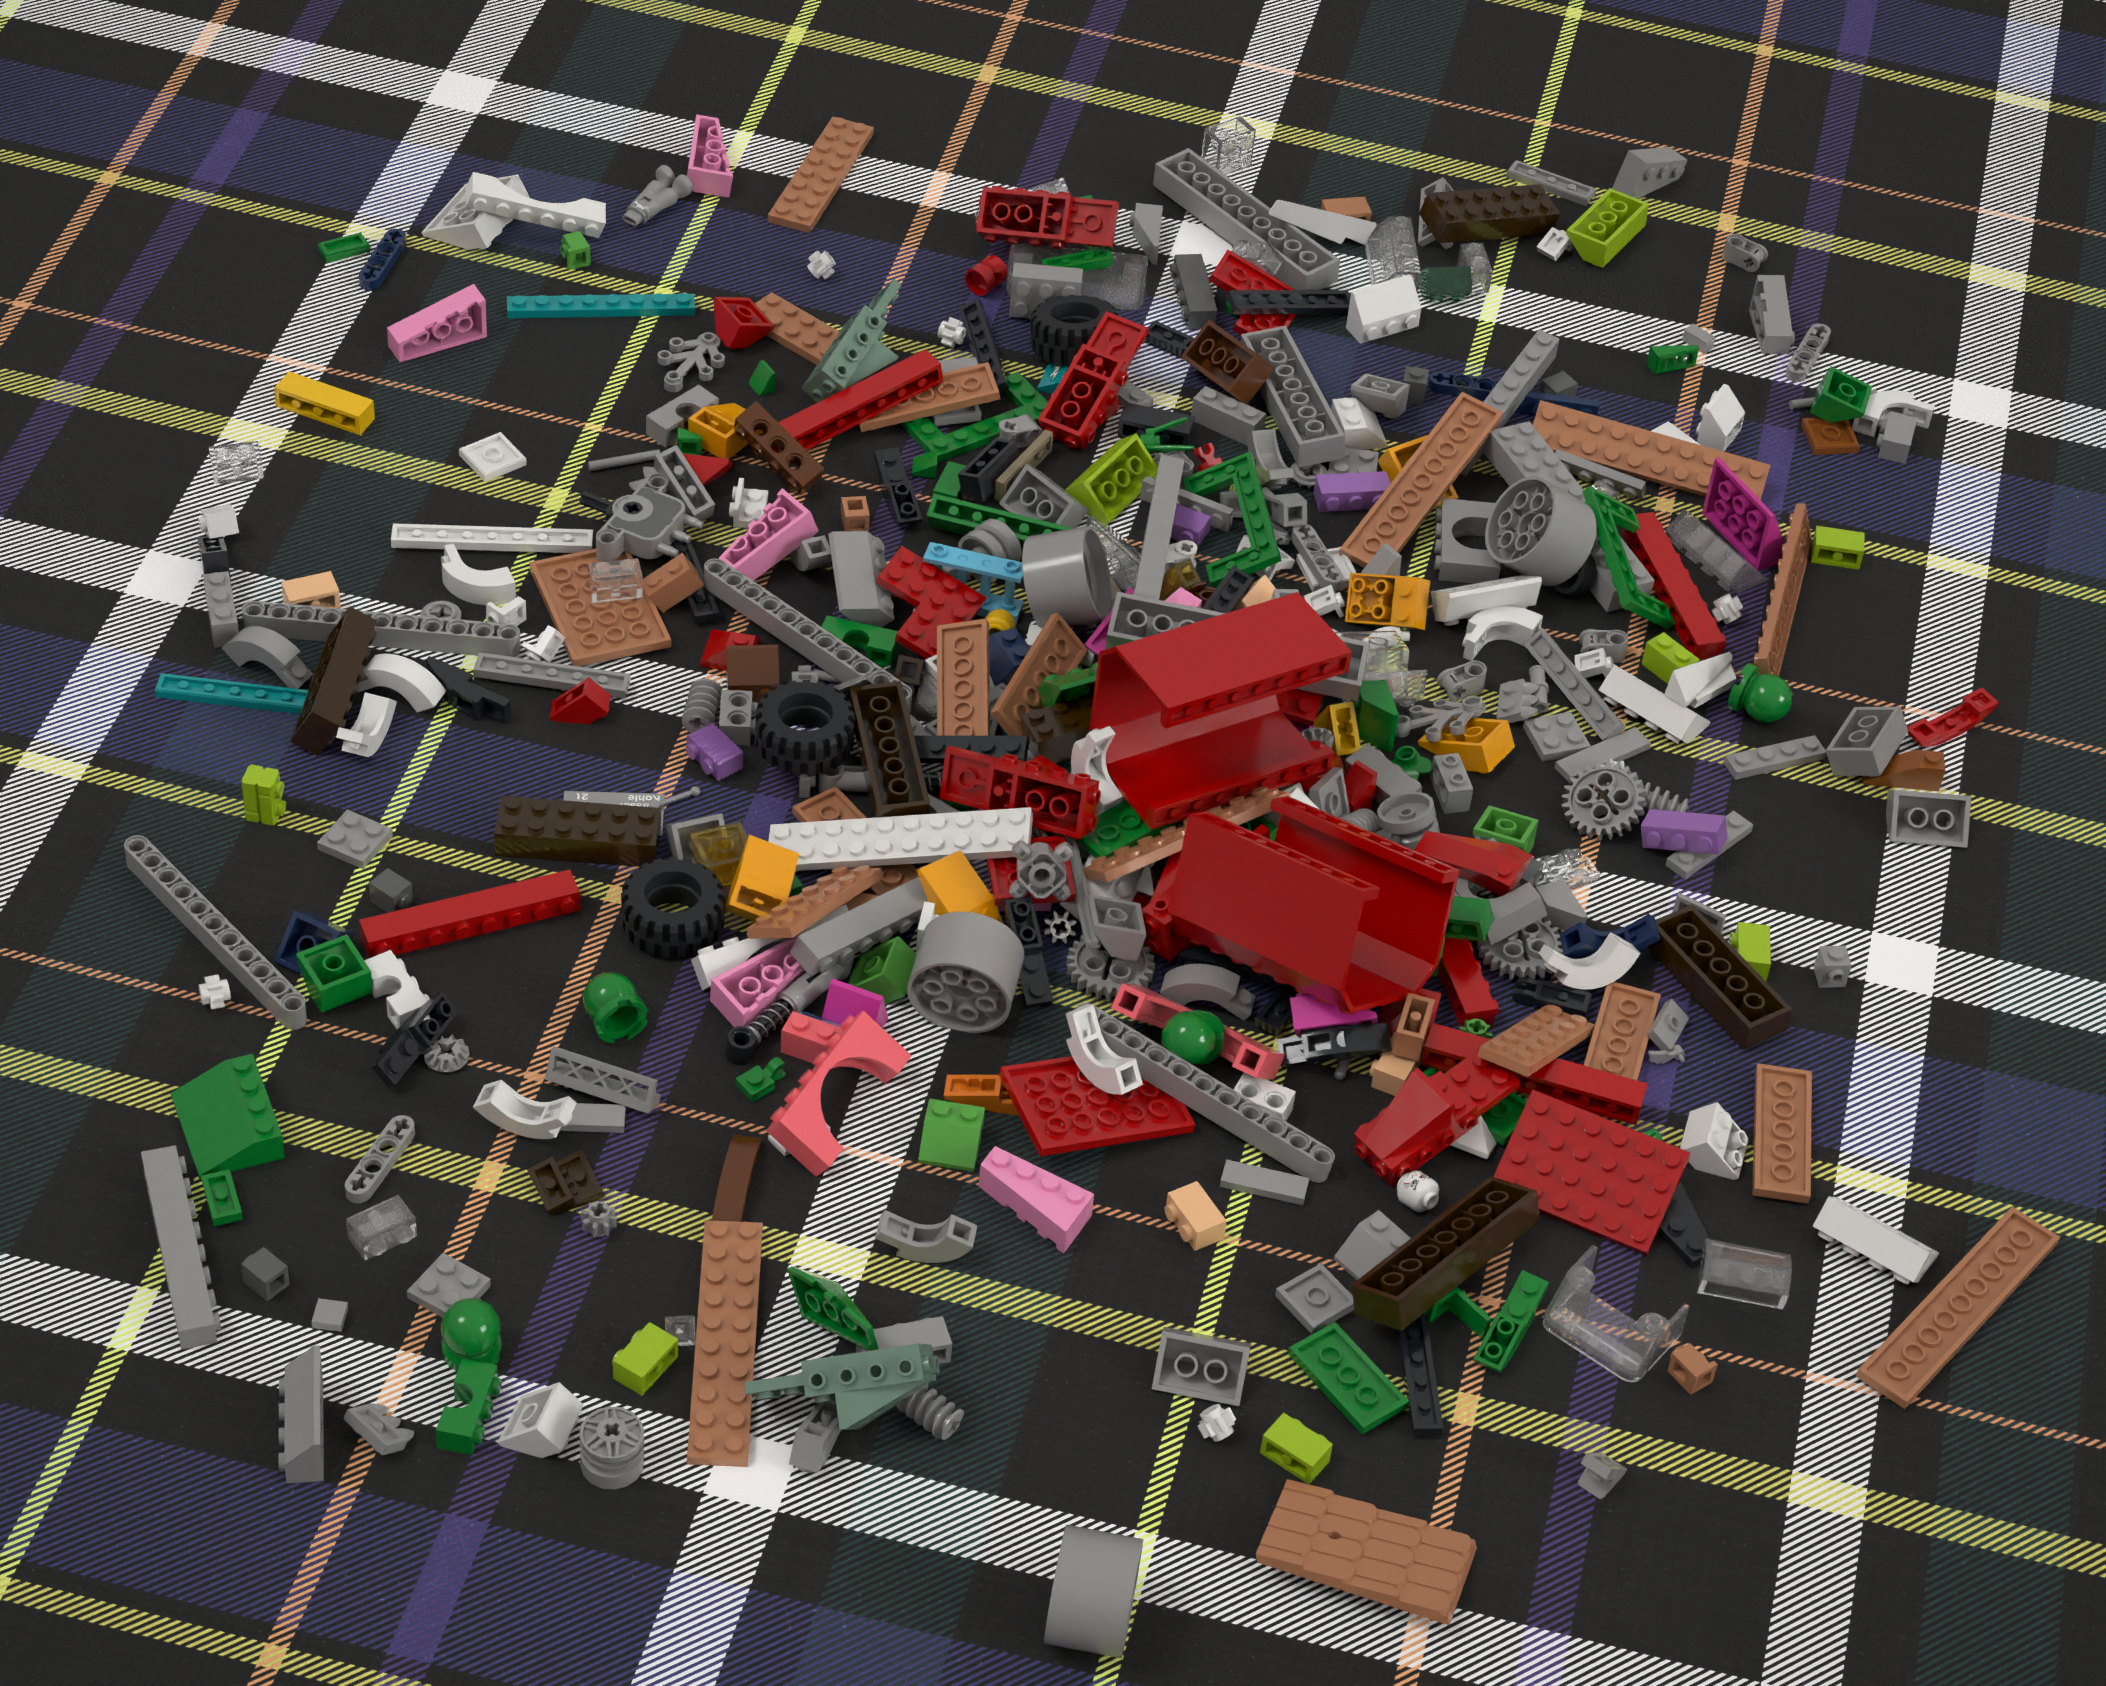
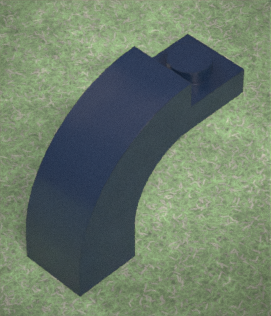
(1583, 941)

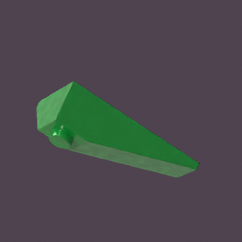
(831, 1307)

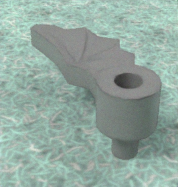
(1664, 1056)

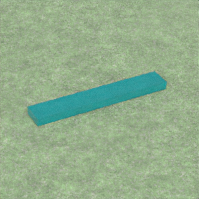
(230, 693)

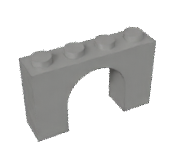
(1457, 561)
(1509, 911)

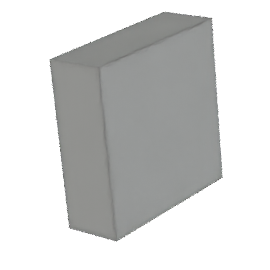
(329, 1315)

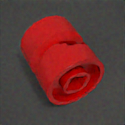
(986, 275)

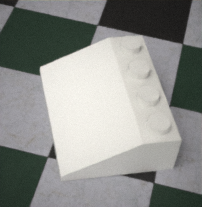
(468, 226)

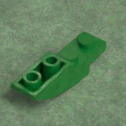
(1511, 1322)

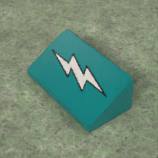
(1051, 377)

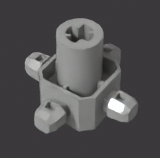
(1041, 870)

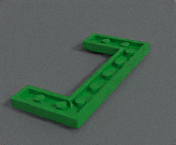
(1090, 259)
(981, 433)
(1244, 475)
(1607, 514)

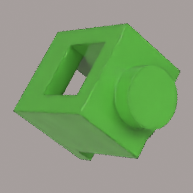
(575, 250)

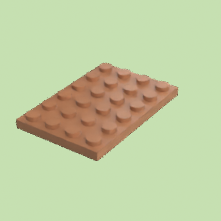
(597, 629)

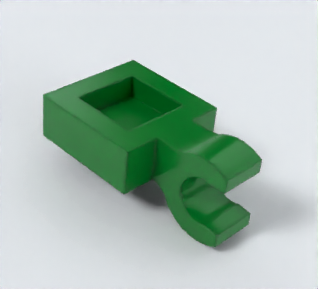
(759, 1082)

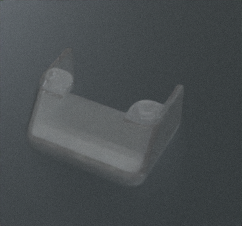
(1605, 1332)

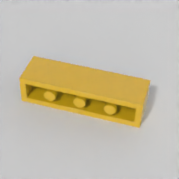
(324, 403)

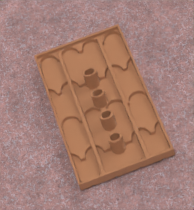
(1367, 1551)

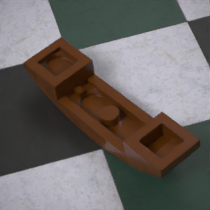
(736, 1178)

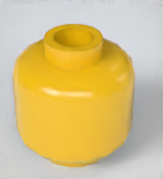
(999, 621)

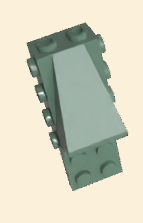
(855, 350)
(858, 1382)

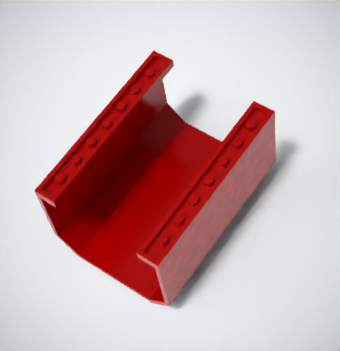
(1203, 710)
(1316, 906)

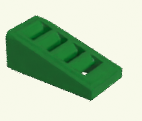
(1658, 354)

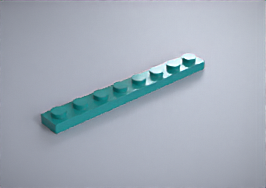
(600, 305)

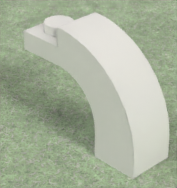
(1896, 401)
(476, 585)
(1499, 624)
(405, 677)
(369, 727)
(1089, 758)
(1598, 970)
(1094, 1056)
(522, 1115)

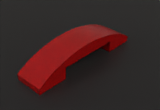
(1954, 722)

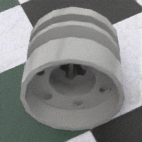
(611, 1447)

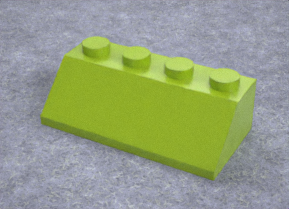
(1608, 226)
(1114, 479)

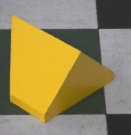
(1342, 723)

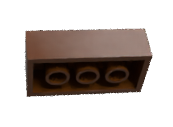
(1227, 362)

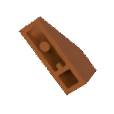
(1912, 771)

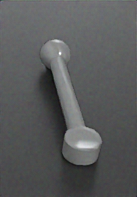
(694, 791)

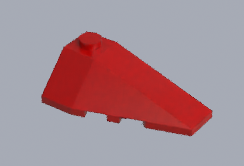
(1482, 862)

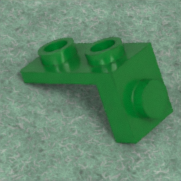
(1464, 1309)

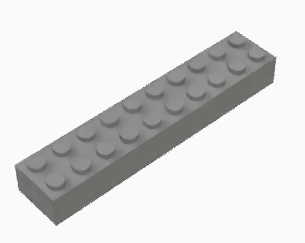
(1241, 216)
(1521, 453)
(1142, 617)

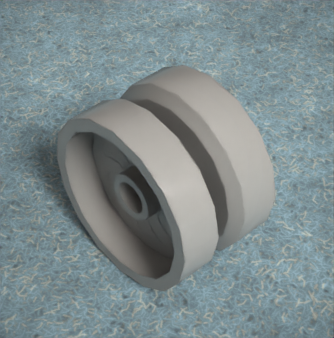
(993, 539)
(1408, 816)

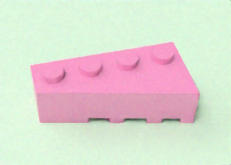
(708, 160)
(440, 326)
(771, 536)
(755, 984)
(1037, 1196)

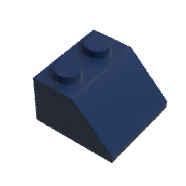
(1005, 655)
(305, 932)

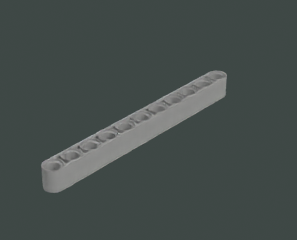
(1159, 527)
(792, 626)
(392, 629)
(216, 932)
(1218, 1101)

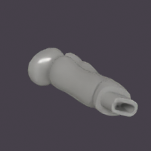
(658, 196)

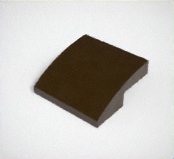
(566, 1183)

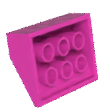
(1742, 518)

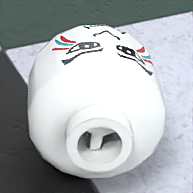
(1418, 1191)

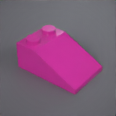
(1312, 1014)

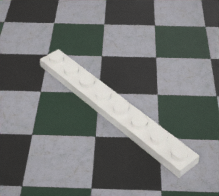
(491, 538)

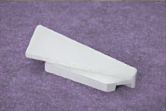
(1323, 223)
(1701, 681)

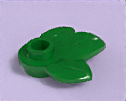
(1412, 762)

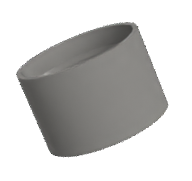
(1540, 530)
(1067, 576)
(966, 972)
(1093, 1591)

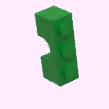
(876, 641)
(463, 1427)

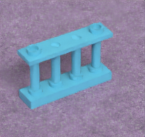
(988, 567)

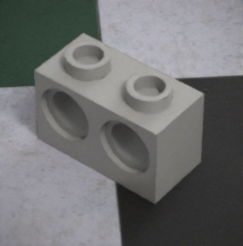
(737, 715)
(1451, 783)

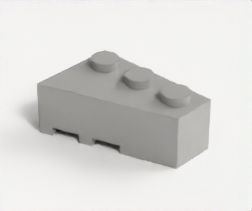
(1648, 170)
(1771, 315)

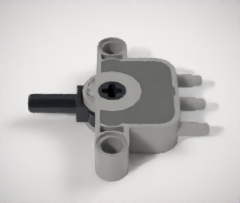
(641, 521)

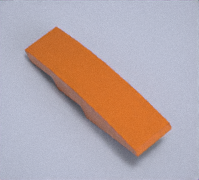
(979, 1091)

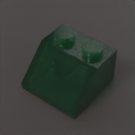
(1445, 282)

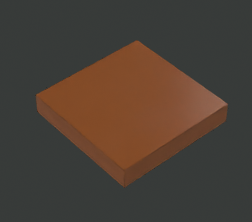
(1829, 437)

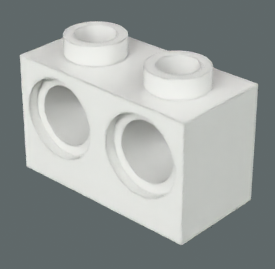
(1267, 1094)

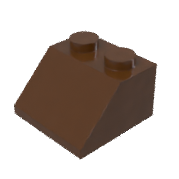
(752, 669)

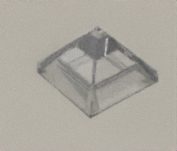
(682, 1328)

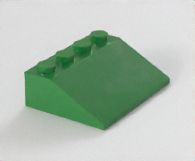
(1069, 686)
(228, 1118)

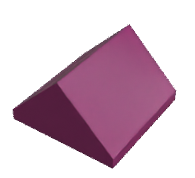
(850, 1000)

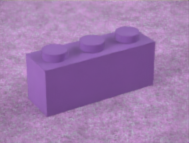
(1349, 490)
(1684, 831)

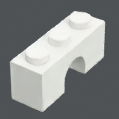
(390, 977)

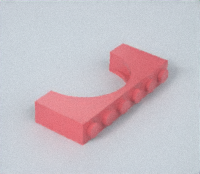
(1239, 1049)
(801, 1121)

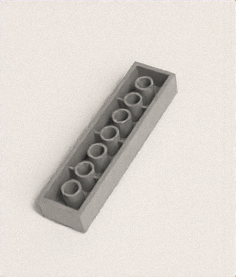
(1296, 399)

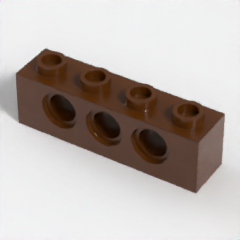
(757, 418)

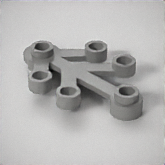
(705, 343)
(1441, 715)

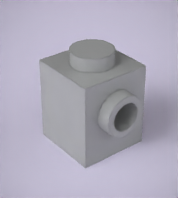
(1832, 966)

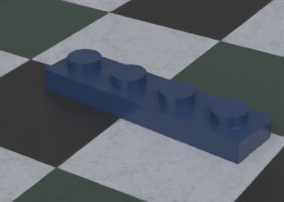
(1532, 400)

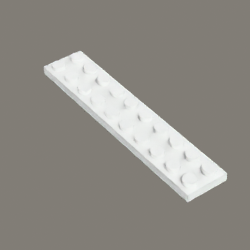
(904, 838)

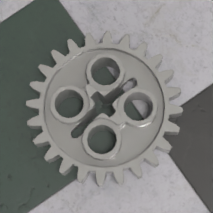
(1623, 786)
(1508, 952)
(1090, 968)

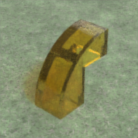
(1178, 576)

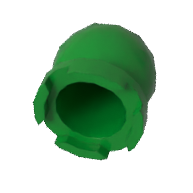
(1763, 696)
(614, 1007)
(1194, 1036)
(471, 1333)

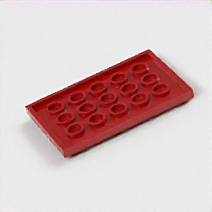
(1072, 1114)
(1593, 1171)

